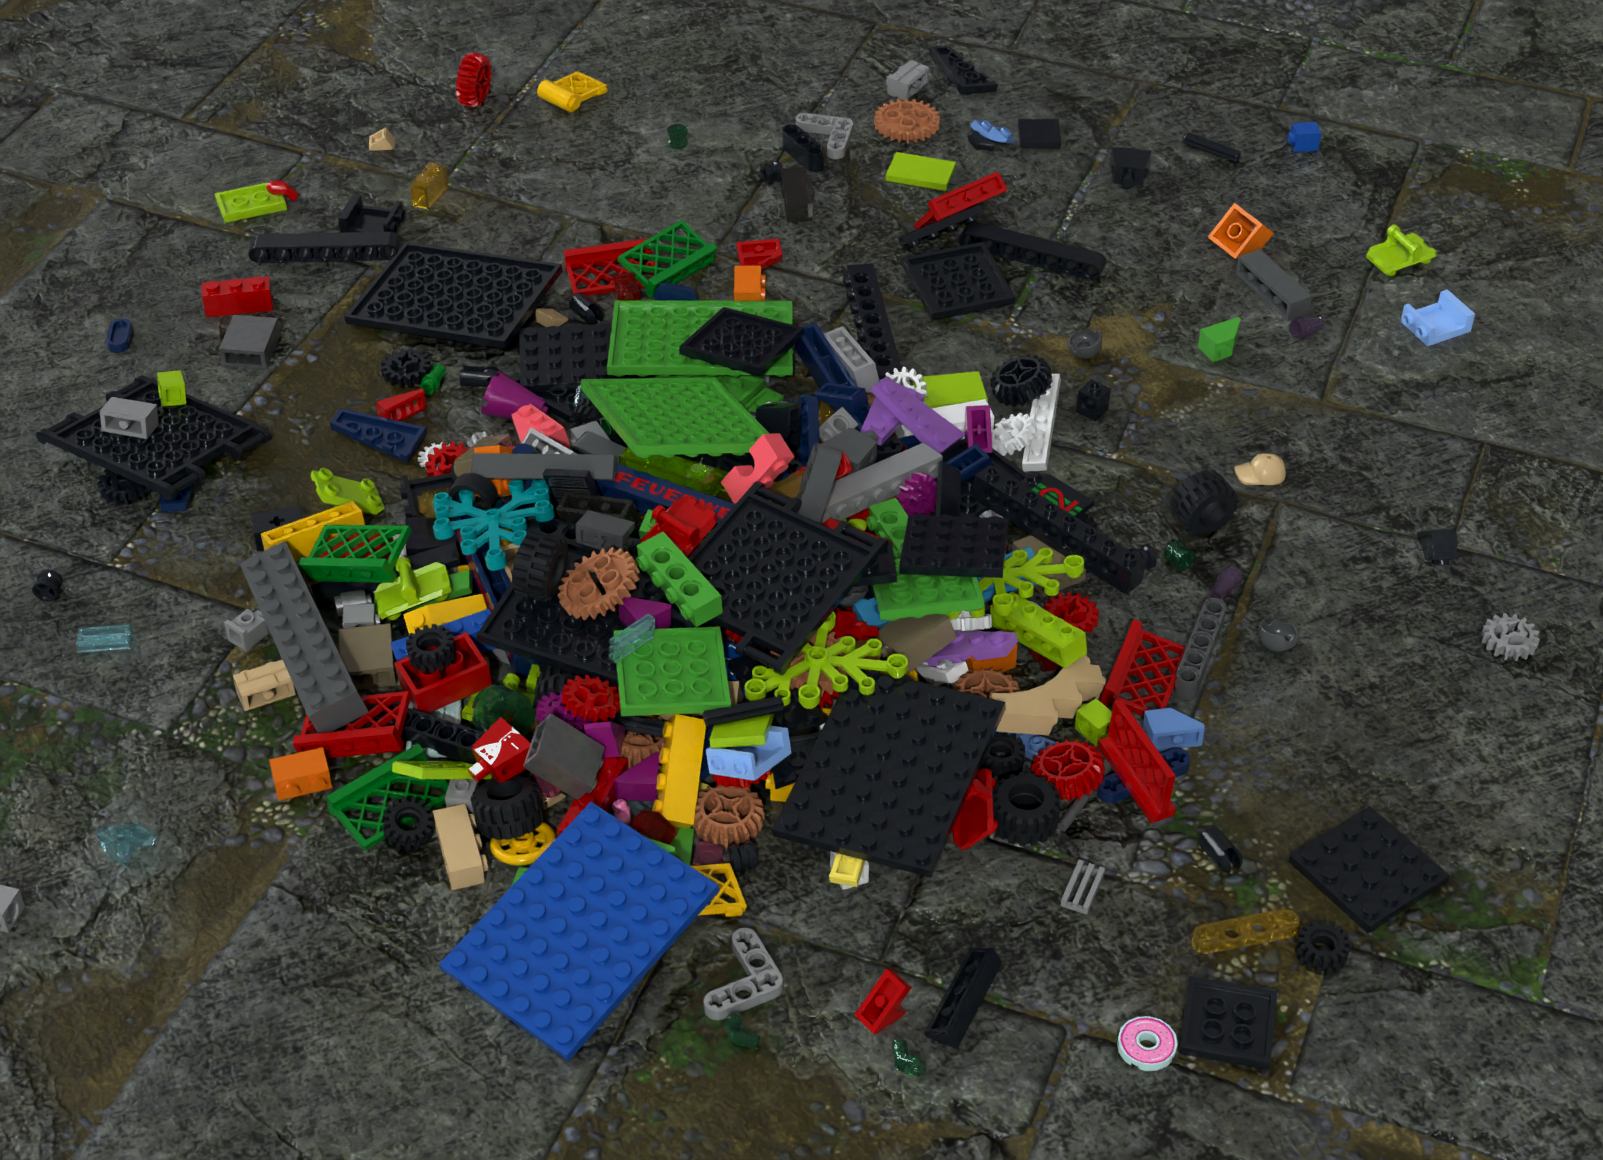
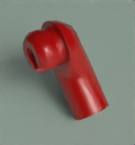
(282, 188)

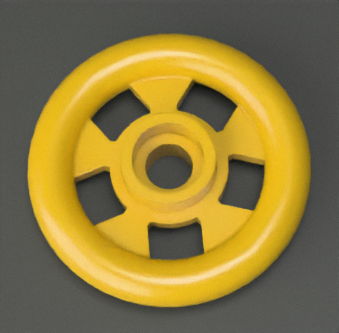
(523, 845)

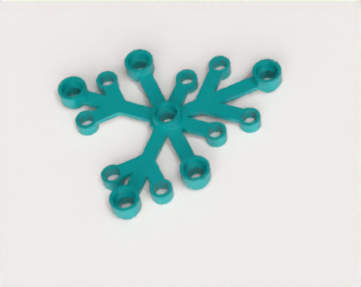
(492, 519)

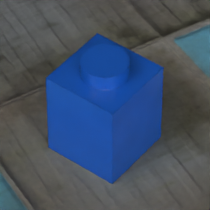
(1304, 136)

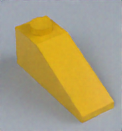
(444, 612)

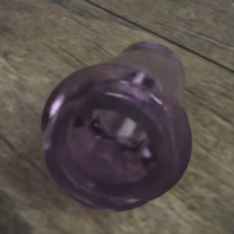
(1305, 326)
(1227, 581)

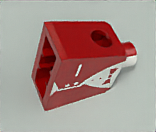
(499, 753)

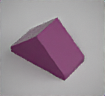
(978, 427)
(636, 608)
(607, 734)
(639, 781)

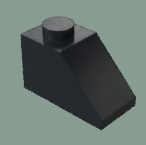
(1439, 545)

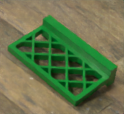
(682, 268)
(352, 567)
(373, 784)

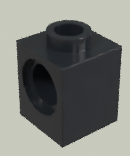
(1093, 400)

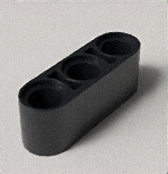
(803, 148)

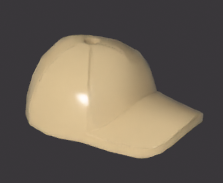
(1262, 470)

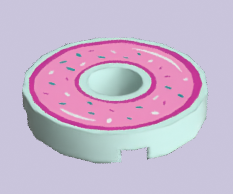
(1147, 1029)

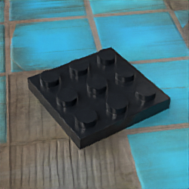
(1228, 1022)

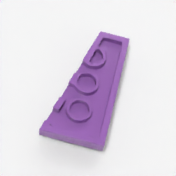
(917, 416)
(883, 420)
(976, 644)

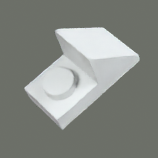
(943, 673)

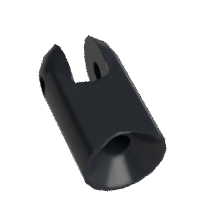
(586, 308)
(477, 376)
(1220, 849)

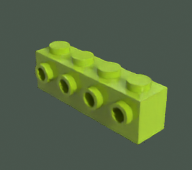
(1042, 631)

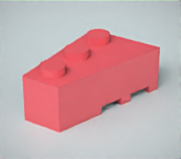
(531, 417)

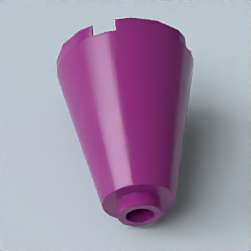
(506, 397)

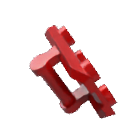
(683, 523)
(976, 815)

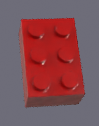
(461, 679)

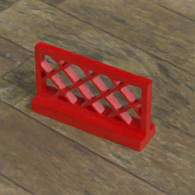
(963, 199)
(598, 256)
(1127, 659)
(361, 741)
(1138, 764)

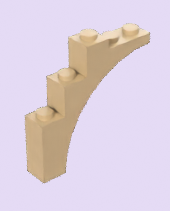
(1040, 707)

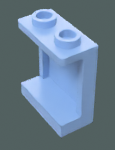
(1440, 320)
(750, 761)

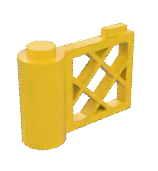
(568, 97)
(718, 905)

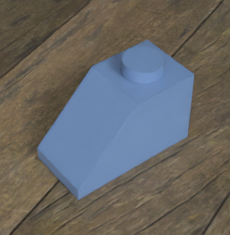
(1172, 729)

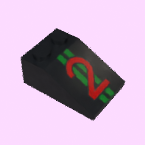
(1058, 493)

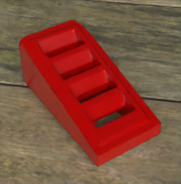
(387, 407)

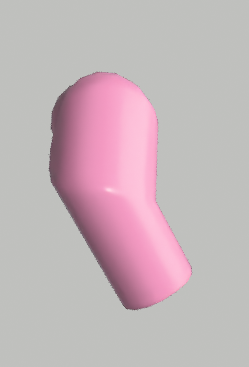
(622, 811)

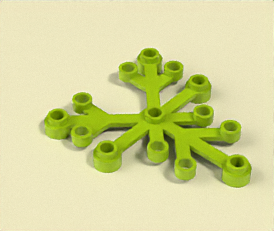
(1003, 602)
(819, 659)

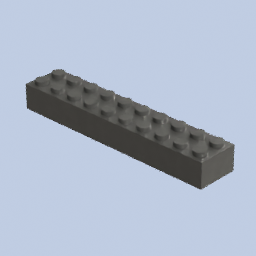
(303, 639)

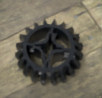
(1021, 380)

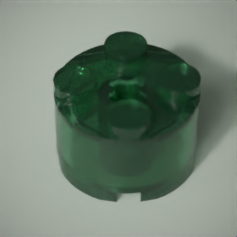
(505, 703)

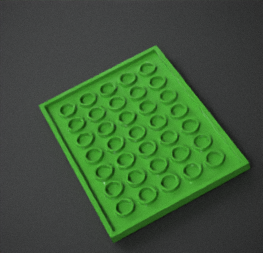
(650, 331)
(674, 416)

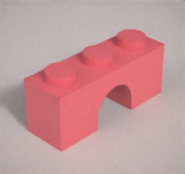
(770, 459)

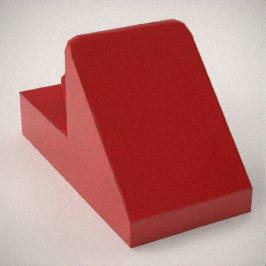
(847, 625)
(883, 1002)

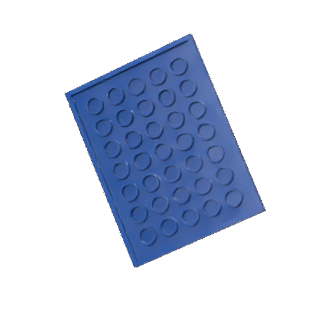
(579, 930)

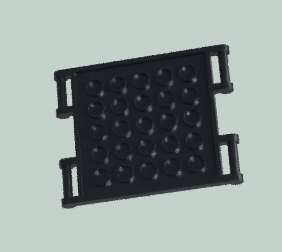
(177, 447)
(778, 573)

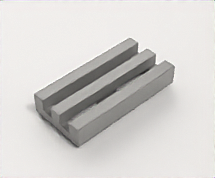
(1089, 871)

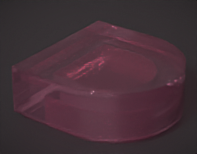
(707, 854)

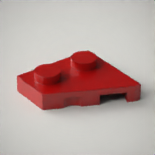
(759, 253)

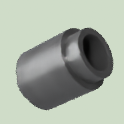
(351, 598)

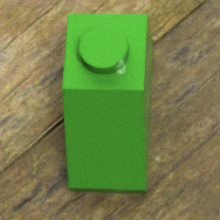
(1219, 339)

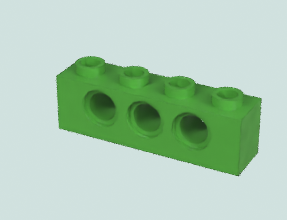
(889, 522)
(679, 579)

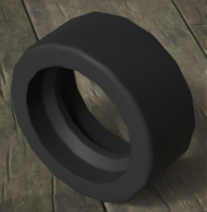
(478, 485)

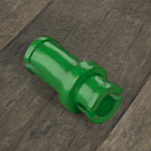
(432, 380)

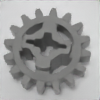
(1510, 637)

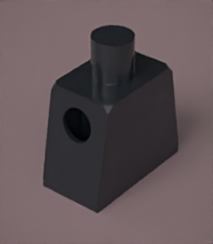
(1129, 166)
(782, 419)

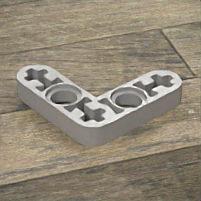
(832, 126)
(756, 978)

